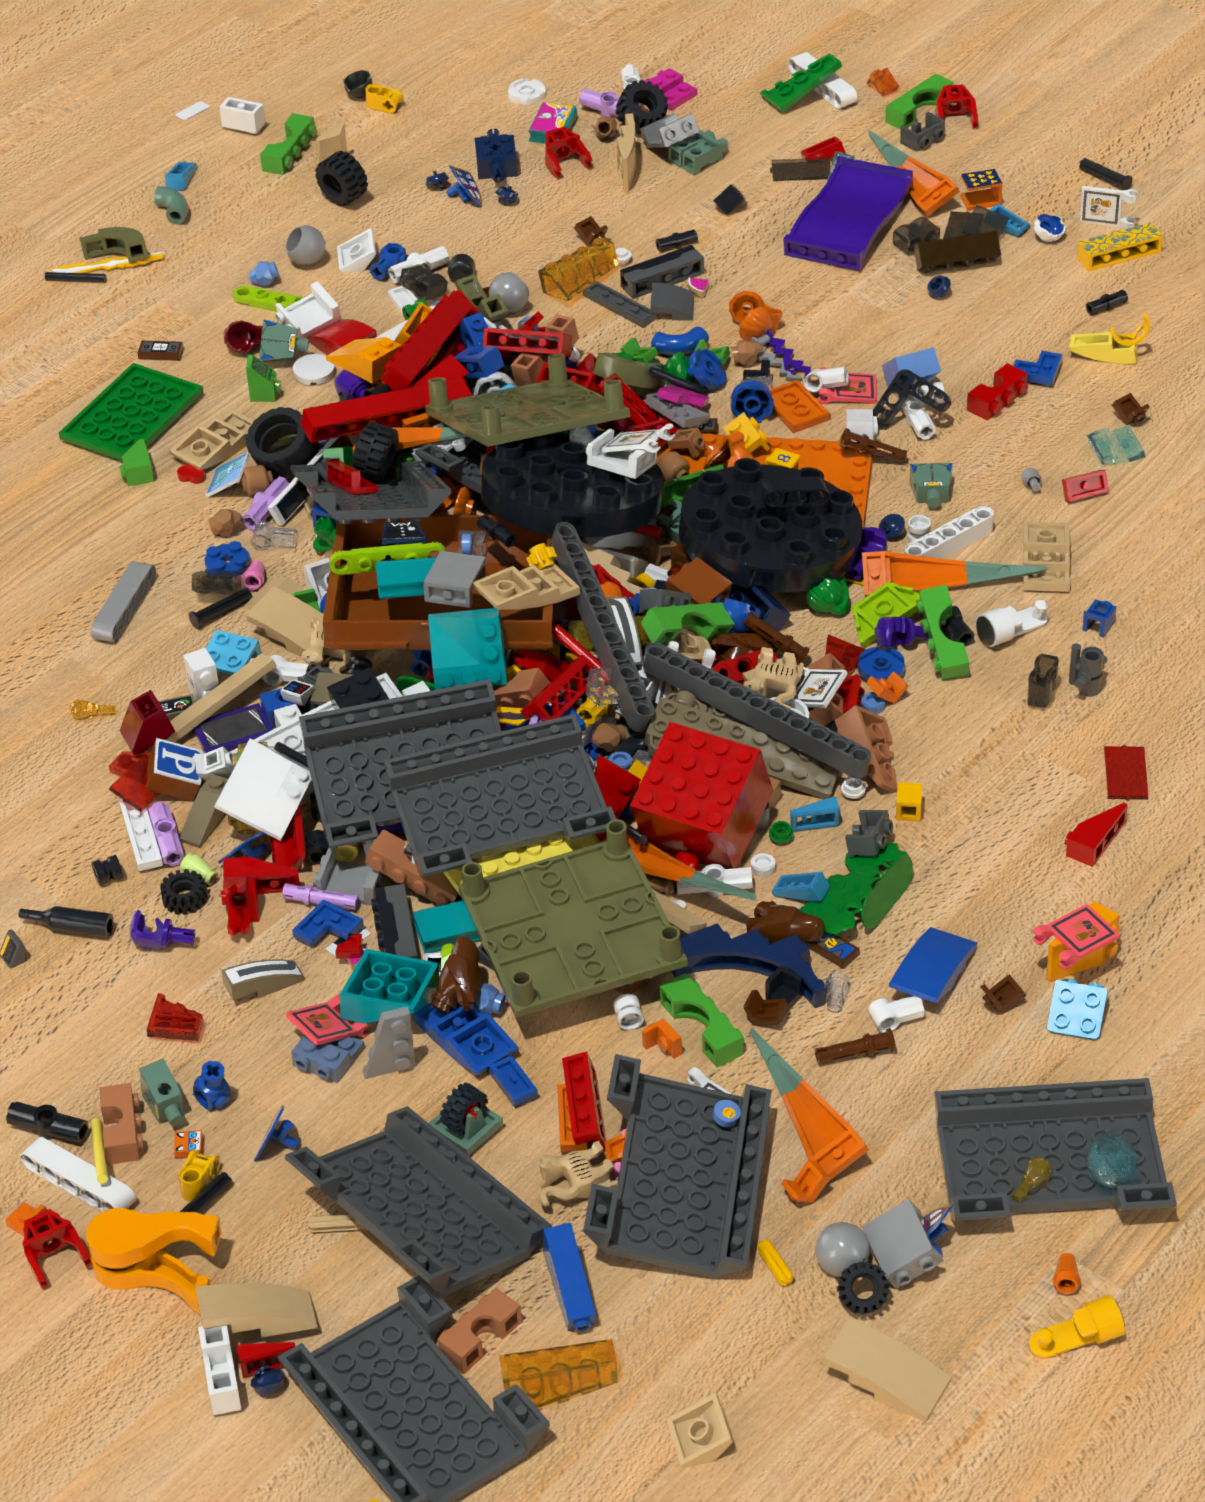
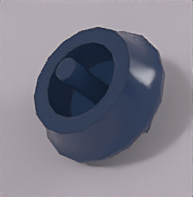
(437, 179)
(506, 195)
(938, 286)
(892, 525)
(267, 1380)

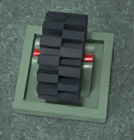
(466, 1118)

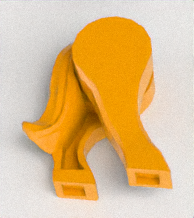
(130, 1254)

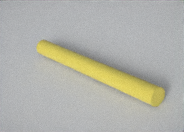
(99, 1152)

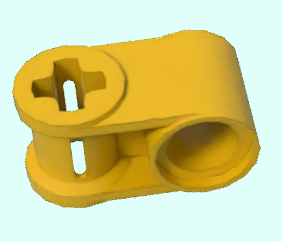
(381, 98)
(197, 1173)

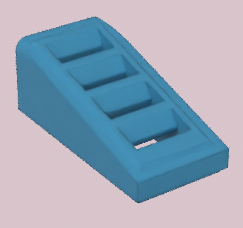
(180, 175)
(1013, 222)
(822, 813)
(802, 886)

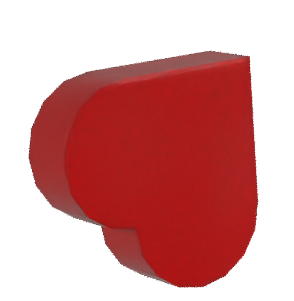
(190, 473)

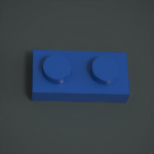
(513, 1080)

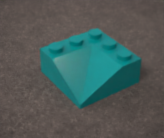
(467, 648)
(385, 984)

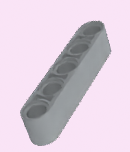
(123, 601)

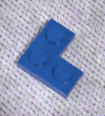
(1044, 370)
(327, 918)

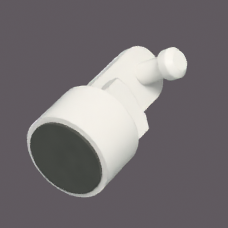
(1005, 623)

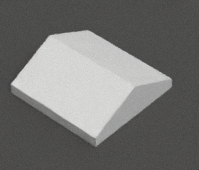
(357, 252)

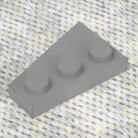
(679, 413)

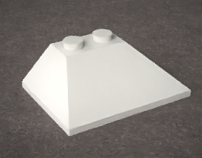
(264, 789)

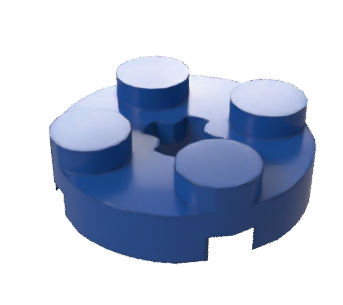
(706, 369)
(232, 552)
(872, 657)

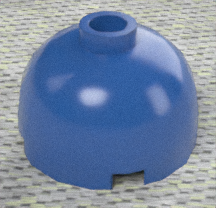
(752, 399)
(738, 612)

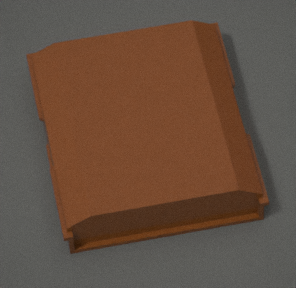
(362, 621)

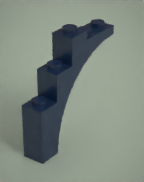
(750, 952)

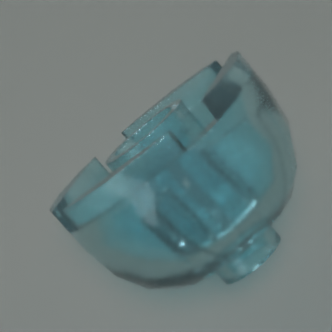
(1111, 1161)

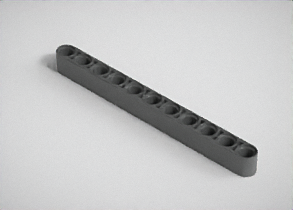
(603, 628)
(757, 710)

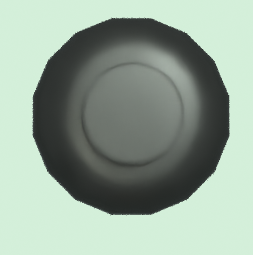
(460, 267)

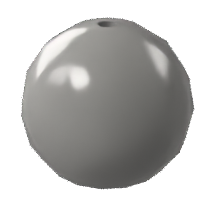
(305, 245)
(511, 289)
(840, 1247)

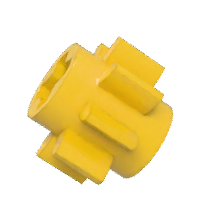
(541, 556)

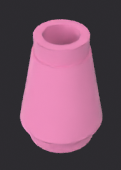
(254, 576)

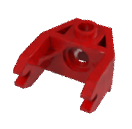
(965, 103)
(567, 146)
(548, 664)
(243, 911)
(59, 1232)

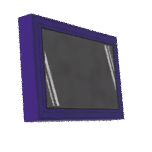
(232, 728)

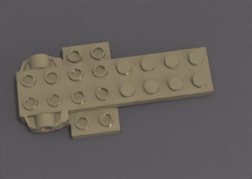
(781, 760)

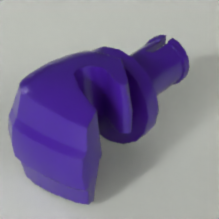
(351, 384)
(871, 541)
(897, 630)
(162, 936)

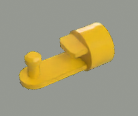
(1094, 1322)

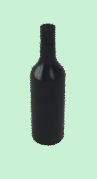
(73, 920)

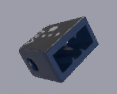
(402, 533)

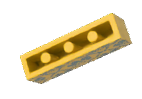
(1119, 246)

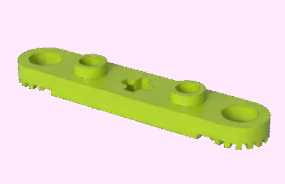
(263, 298)
(365, 559)

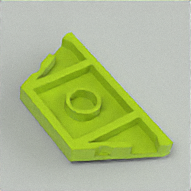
(886, 601)

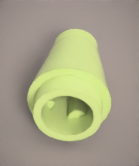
(196, 863)

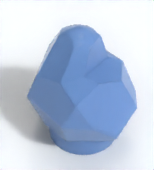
(264, 273)
(489, 999)

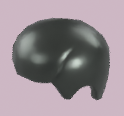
(356, 83)

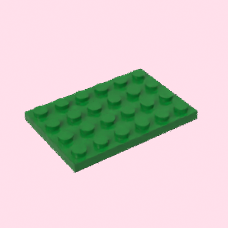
(132, 408)

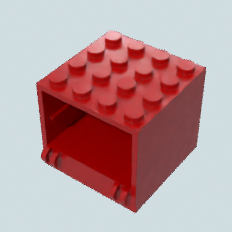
(702, 796)

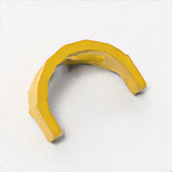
(1118, 337)

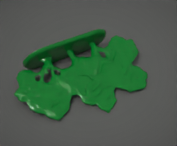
(850, 889)

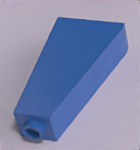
(568, 1277)

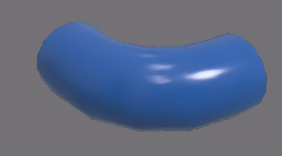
(684, 343)

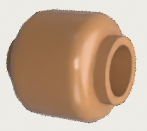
(673, 465)
(255, 479)

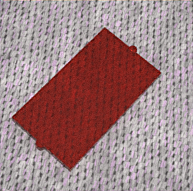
(1126, 772)
(132, 786)

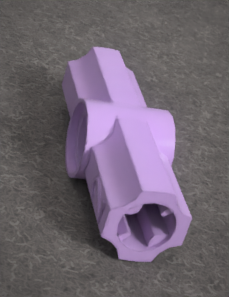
(602, 102)
(261, 501)
(166, 834)

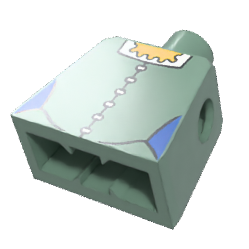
(280, 342)
(931, 482)
(163, 1100)

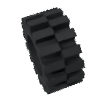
(180, 882)
(879, 1281)

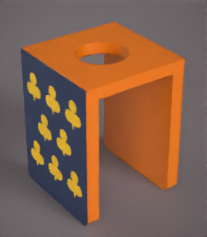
(982, 180)

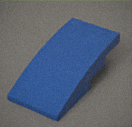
(933, 965)
(467, 1036)

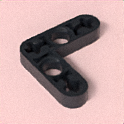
(903, 390)

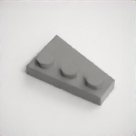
(392, 1045)

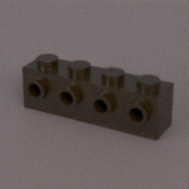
(957, 250)

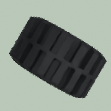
(647, 95)
(341, 178)
(375, 451)

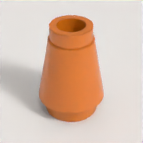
(1066, 1274)

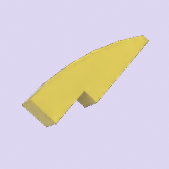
(1103, 348)

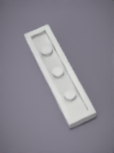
(141, 837)

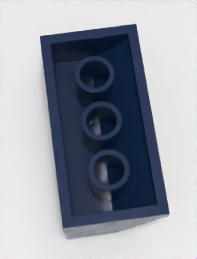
(759, 597)

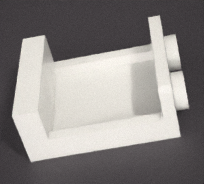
(310, 313)
(627, 463)

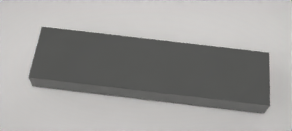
(619, 304)

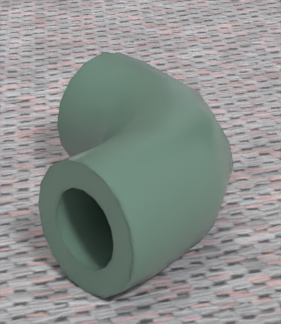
(175, 203)

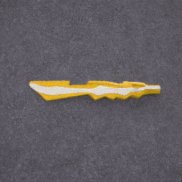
(108, 264)

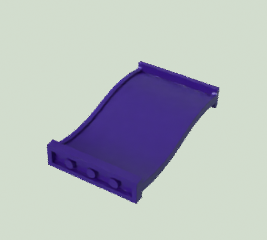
(848, 213)

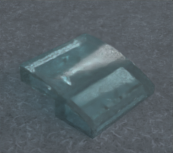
(1116, 446)

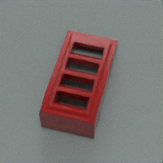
(823, 149)
(256, 1355)

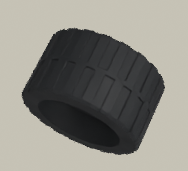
(270, 428)

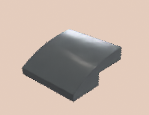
(672, 300)

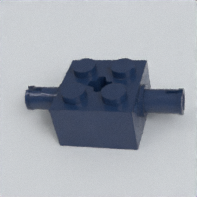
(496, 156)

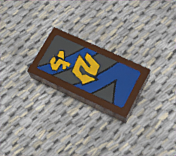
(835, 949)

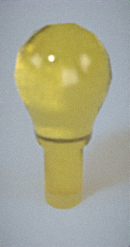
(83, 709)
(1036, 1172)

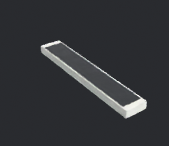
(296, 492)

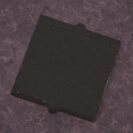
(985, 220)

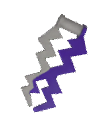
(783, 363)

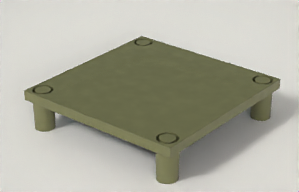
(527, 409)
(571, 924)

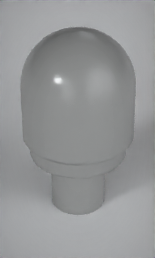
(1031, 479)

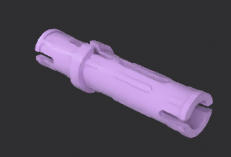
(315, 896)

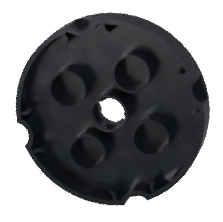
(549, 482)
(763, 545)

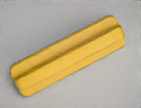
(775, 1262)

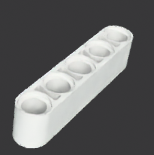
(832, 89)
(954, 535)
(75, 1176)

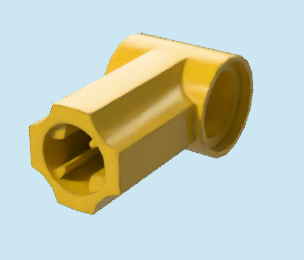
(591, 713)

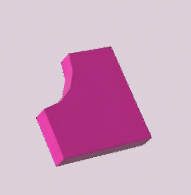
(680, 395)

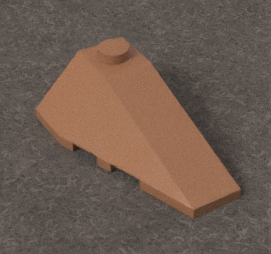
(874, 734)

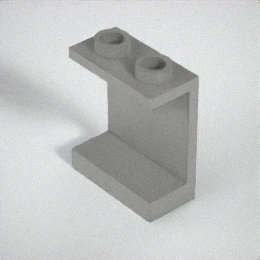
(669, 130)
(452, 578)
(348, 877)
(901, 1244)

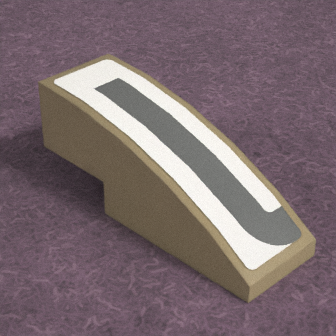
(626, 622)
(261, 977)

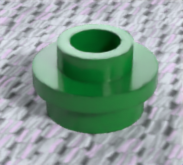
(781, 832)

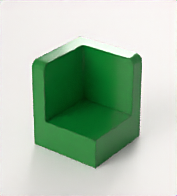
(342, 454)

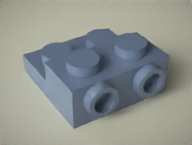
(328, 1059)

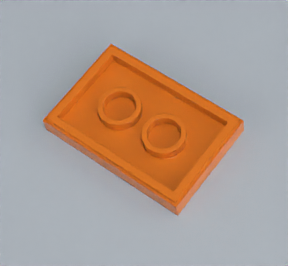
(797, 407)

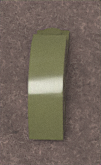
(115, 240)
(490, 307)
(630, 371)

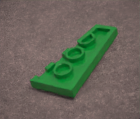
(791, 91)

